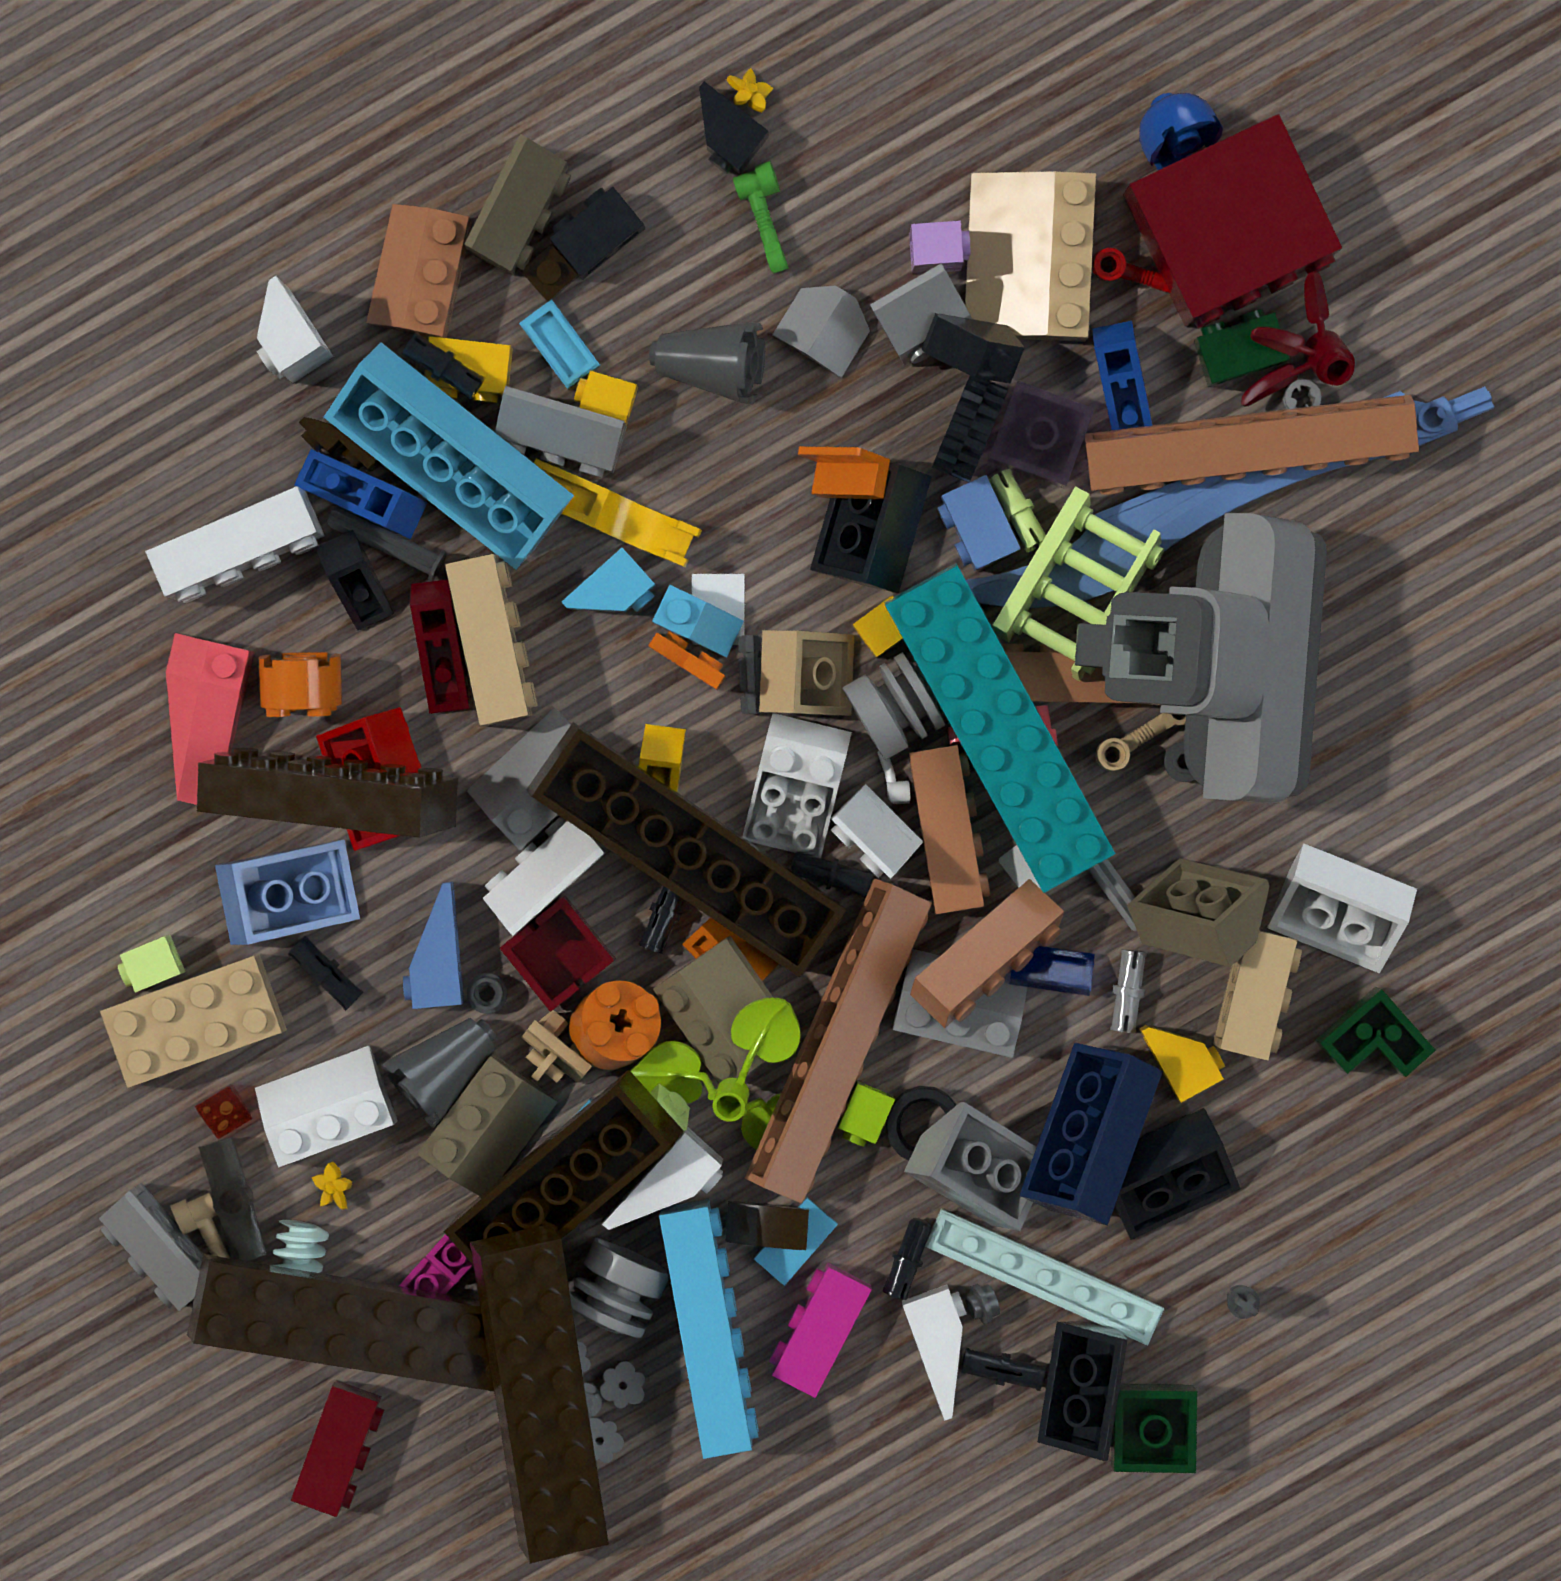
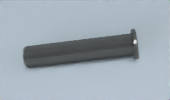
(387, 542)

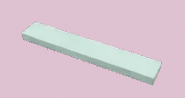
(1044, 1276)

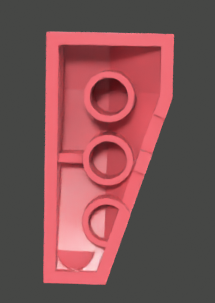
(204, 703)

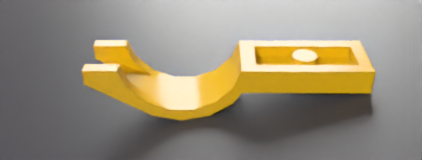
(624, 518)

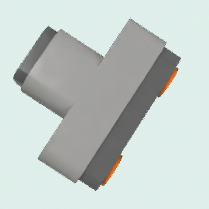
(1228, 656)

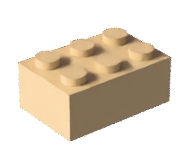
(1256, 997)

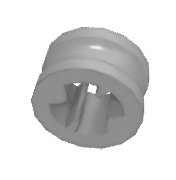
(1313, 393)

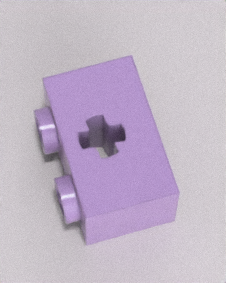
(938, 244)

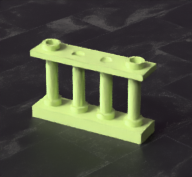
(1057, 549)

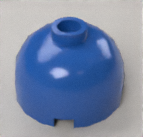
(1177, 128)

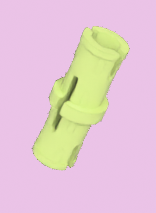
(1018, 509)

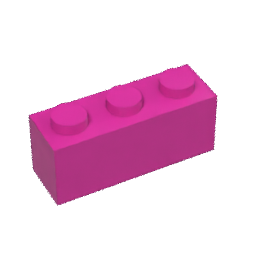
(819, 1329)

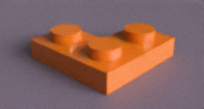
(703, 667)

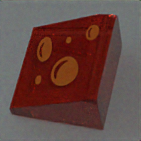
(224, 1111)

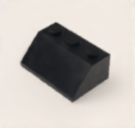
(873, 537)
(1174, 1174)
(1082, 1388)

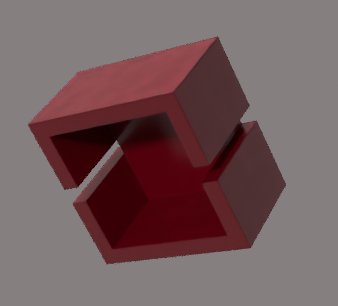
(557, 953)

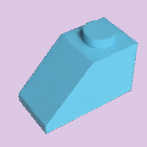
(613, 587)
(697, 621)

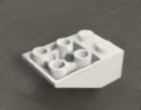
(796, 785)
(876, 832)

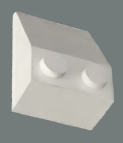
(671, 1179)

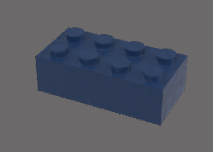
(1091, 1133)

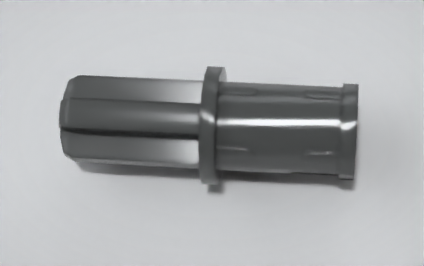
(1243, 1302)

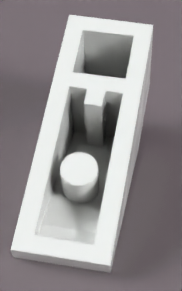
(938, 1337)

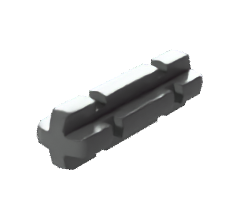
(750, 673)

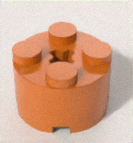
(300, 683)
(634, 1013)

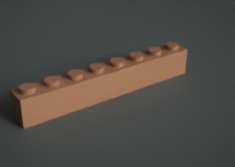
(1252, 443)
(838, 1040)

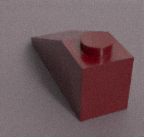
(439, 646)

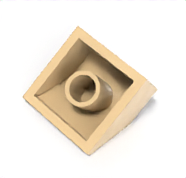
(806, 672)

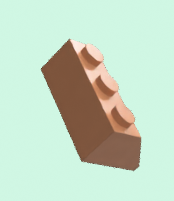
(419, 270)

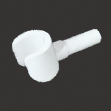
(897, 791)

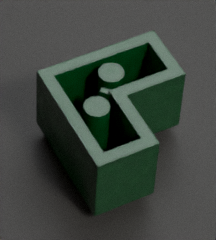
(1373, 1025)

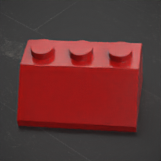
(375, 739)

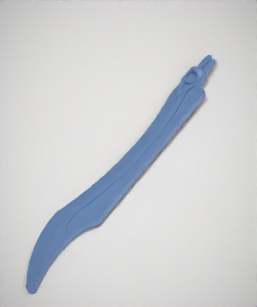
(1183, 509)

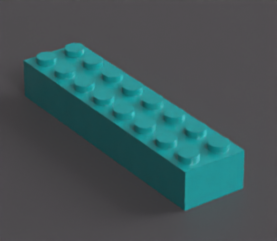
(999, 728)

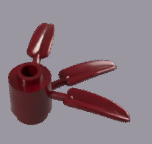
(1323, 350)

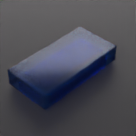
(1057, 971)

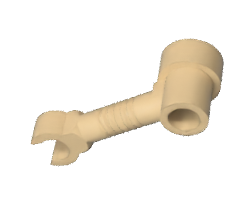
(1129, 743)
(199, 1215)

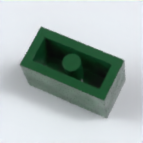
(1232, 353)

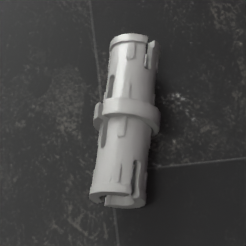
(1128, 991)

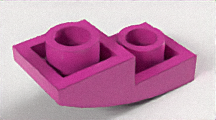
(438, 1269)

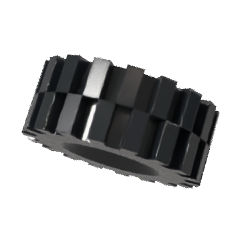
(970, 428)

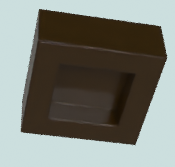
(549, 273)

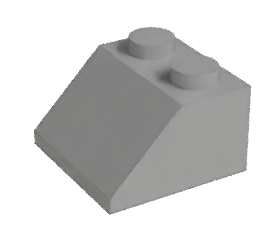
(911, 308)

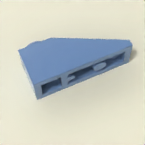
(436, 965)

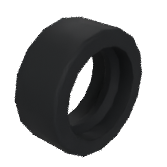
(901, 1103)

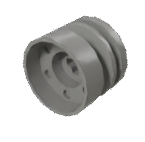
(894, 706)
(618, 1287)

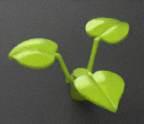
(764, 1028)

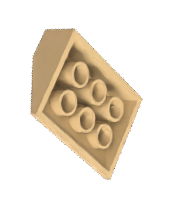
(1032, 252)

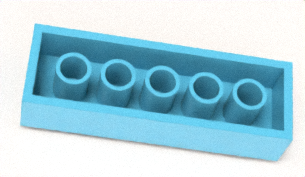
(448, 455)
(706, 1328)

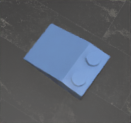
(287, 892)

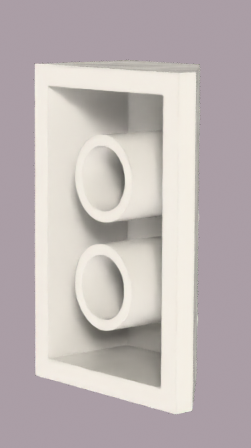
(287, 335)
(541, 874)
(1342, 908)
(324, 1106)

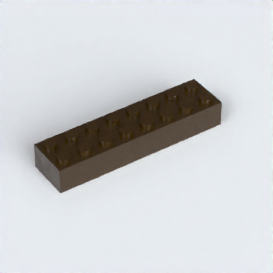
(685, 849)
(340, 1322)
(539, 1393)

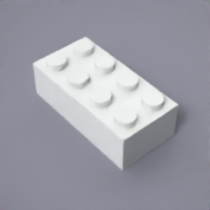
(234, 544)

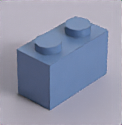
(978, 523)

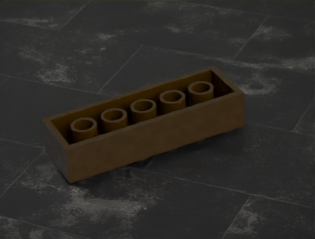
(327, 793)
(573, 1168)

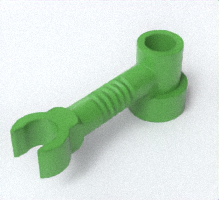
(755, 187)

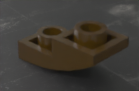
(326, 436)
(767, 1225)

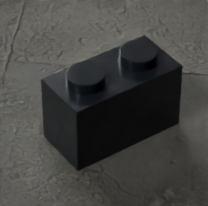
(596, 231)

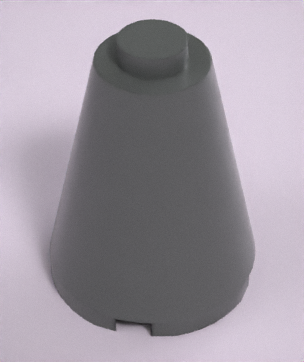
(713, 359)
(441, 1067)

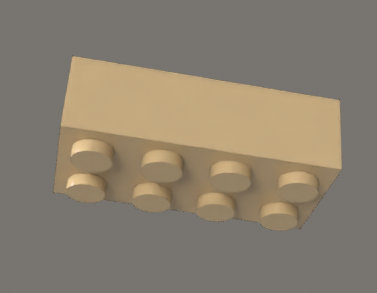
(489, 639)
(193, 1020)

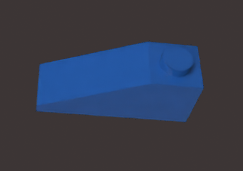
(1121, 376)
(361, 493)

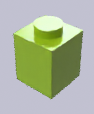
(865, 1114)

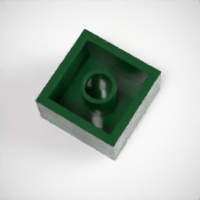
(1155, 1429)

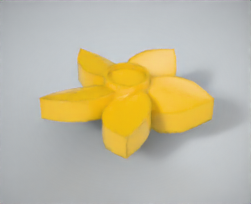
(750, 91)
(333, 1186)

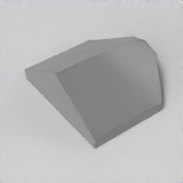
(824, 327)

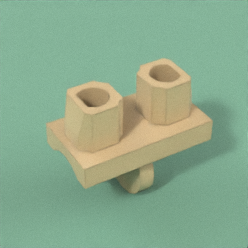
(544, 1038)

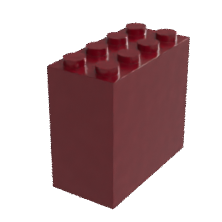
(1233, 222)

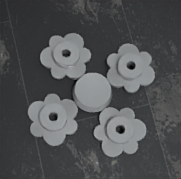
(610, 1391)

